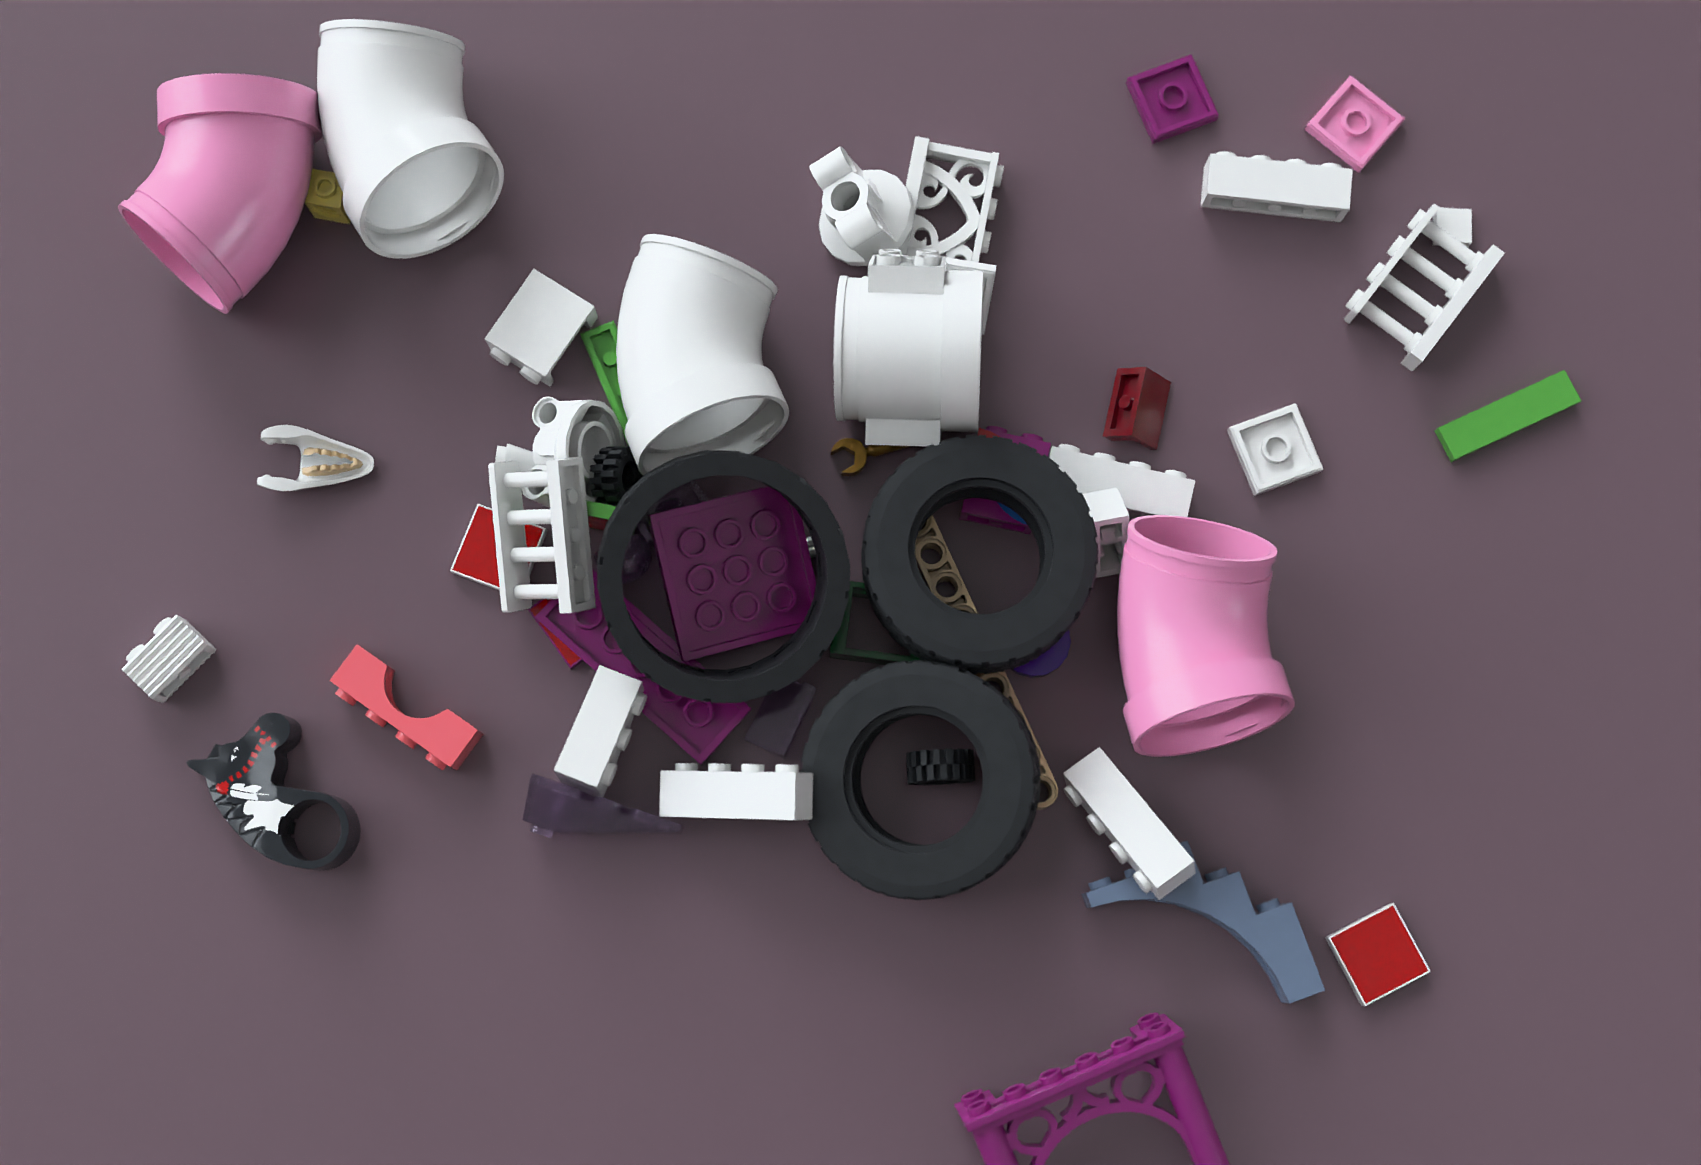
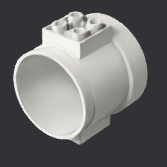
(908, 349)

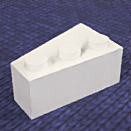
(600, 732)

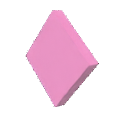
(1354, 124)

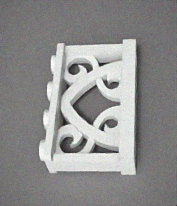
(925, 174)

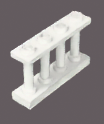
(1436, 317)
(569, 532)

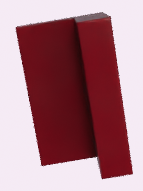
(1137, 406)

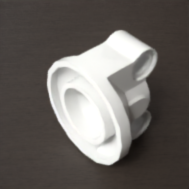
(880, 214)
(571, 431)

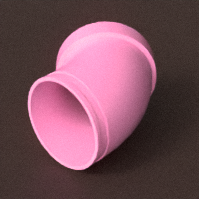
(226, 179)
(1196, 636)

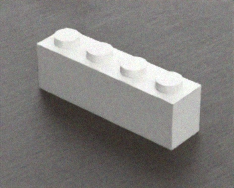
(1276, 187)
(1141, 489)
(736, 794)
(1129, 824)

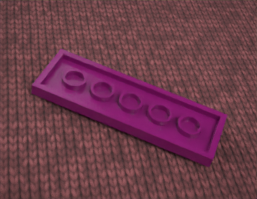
(689, 722)

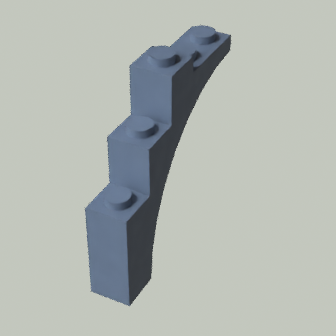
(1270, 934)

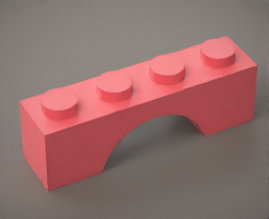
(370, 680)

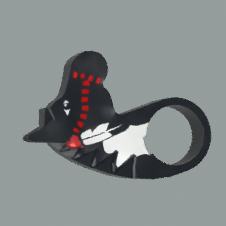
(252, 797)

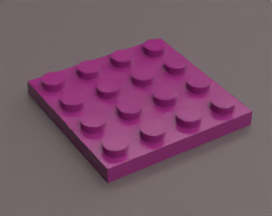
(733, 570)

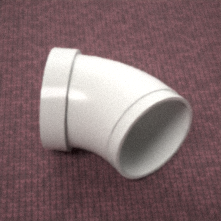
(401, 136)
(695, 354)

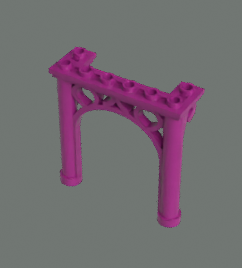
(1155, 1039)

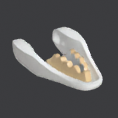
(322, 459)

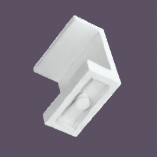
(538, 327)

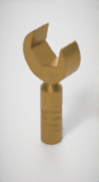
(860, 453)

